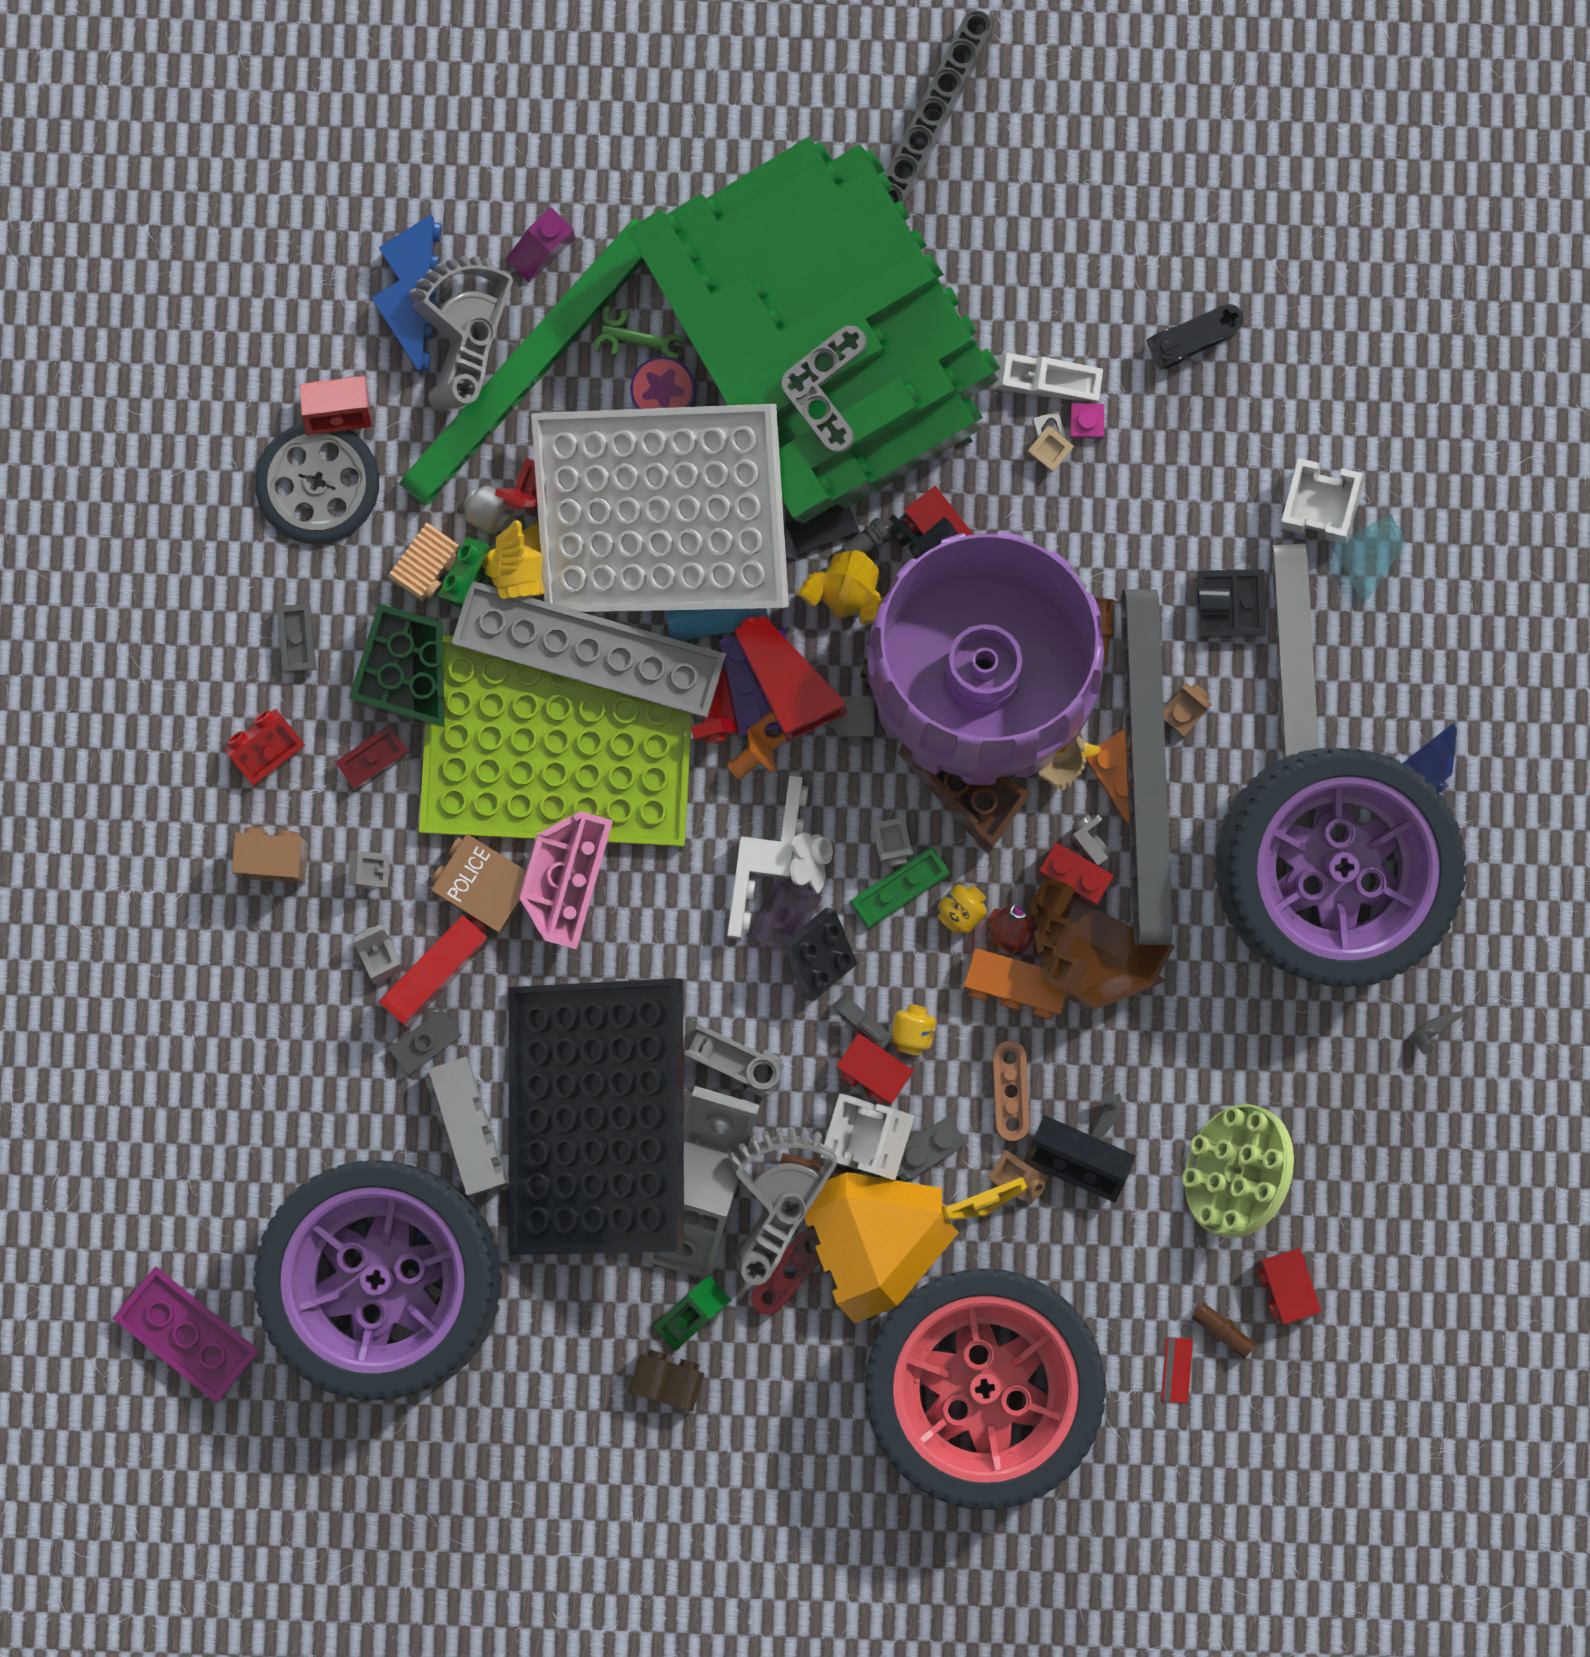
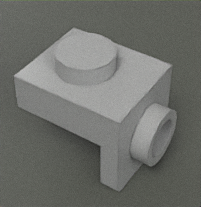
(892, 841)
(377, 953)

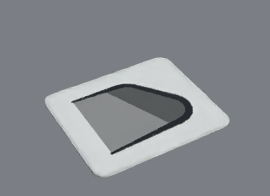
(1051, 419)

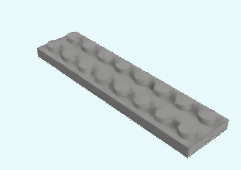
(589, 650)

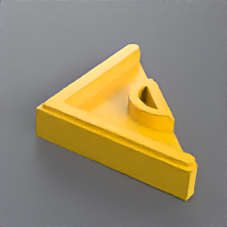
(985, 1202)

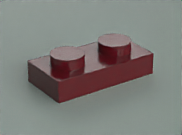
(372, 757)

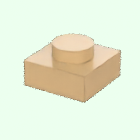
(1050, 448)

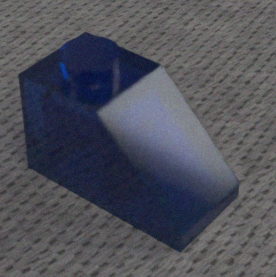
(1436, 758)

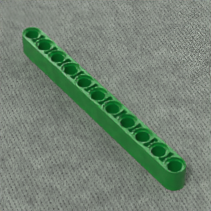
(524, 368)

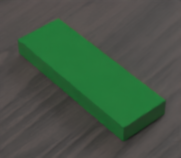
(900, 887)

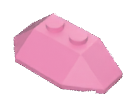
(564, 876)

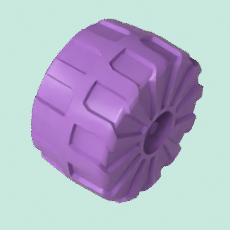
(996, 604)

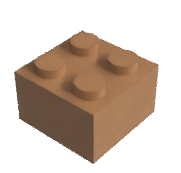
(270, 856)

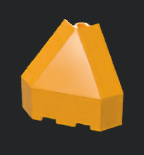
(877, 1239)

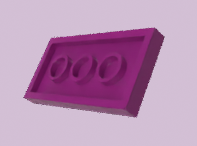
(186, 1334)

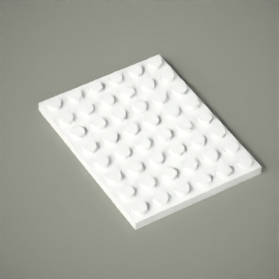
(661, 508)

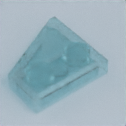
(1370, 554)

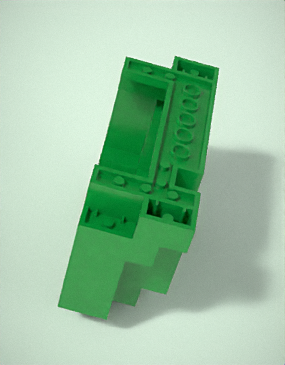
(785, 266)

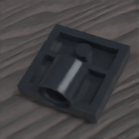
(1231, 603)
(819, 954)

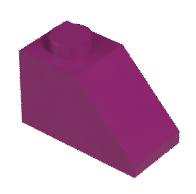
(541, 244)

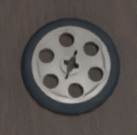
(322, 526)

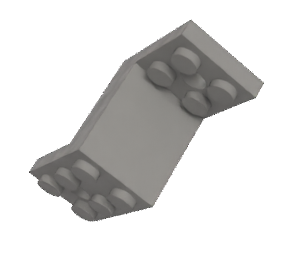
(708, 1177)

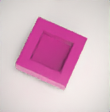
(1087, 421)

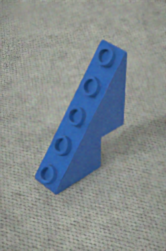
(409, 259)

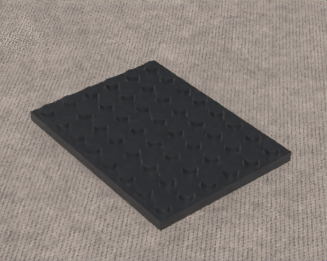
(596, 1118)

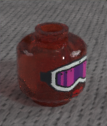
(1011, 928)

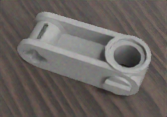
(734, 1060)

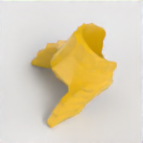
(516, 562)
(845, 587)

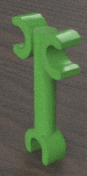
(613, 331)

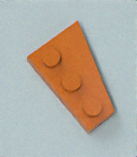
(1111, 771)

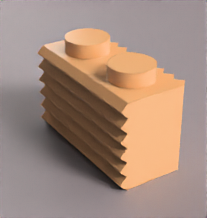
(424, 563)

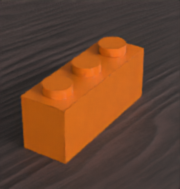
(1013, 983)

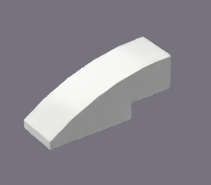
(1048, 378)

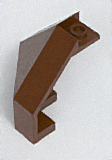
(1088, 951)

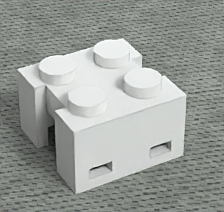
(1322, 501)
(867, 1137)

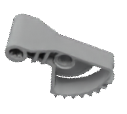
(467, 358)
(771, 1234)

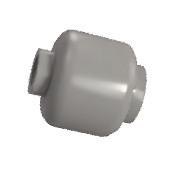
(487, 511)

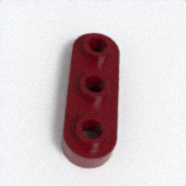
(779, 1285)

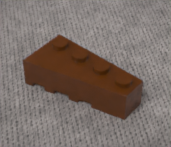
(980, 809)

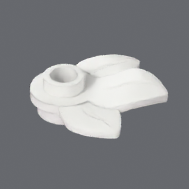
(811, 855)

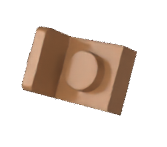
(1186, 708)
(1011, 1168)

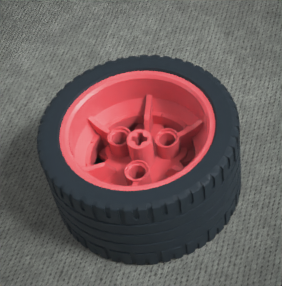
(1062, 1418)

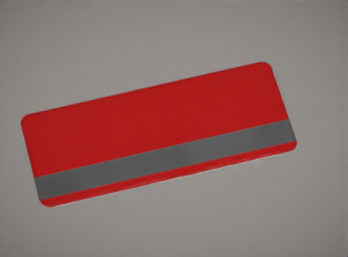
(1177, 1370)

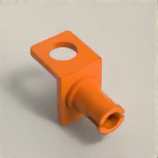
(759, 749)

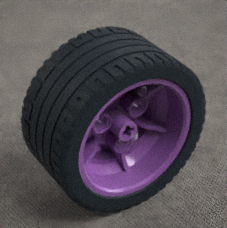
(1413, 906)
(298, 1308)

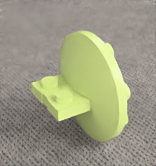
(1239, 1171)

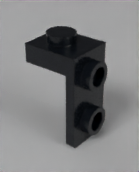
(929, 540)

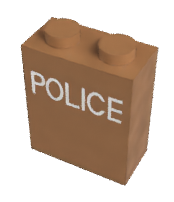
(480, 883)

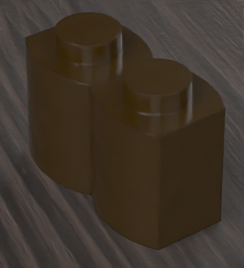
(667, 1381)

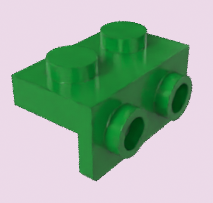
(464, 571)

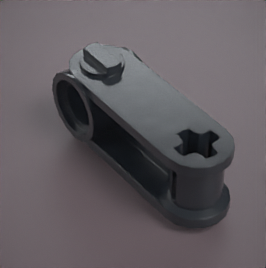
(1194, 336)

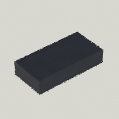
(822, 530)

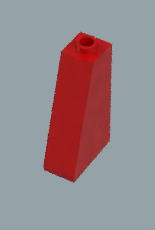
(788, 682)
(435, 970)

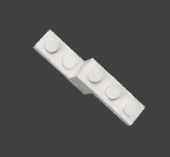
(766, 858)

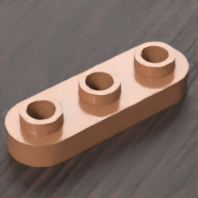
(1015, 1075)

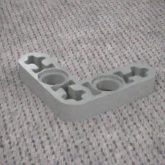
(813, 392)

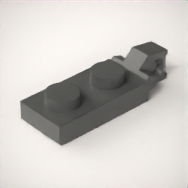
(929, 1148)

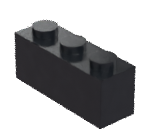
(1079, 1158)

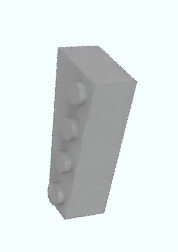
(467, 1127)

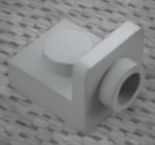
(1091, 847)
(368, 869)

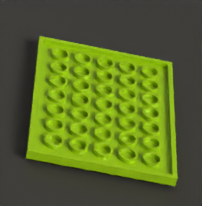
(542, 747)

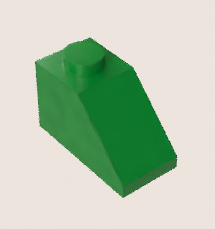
(692, 1313)

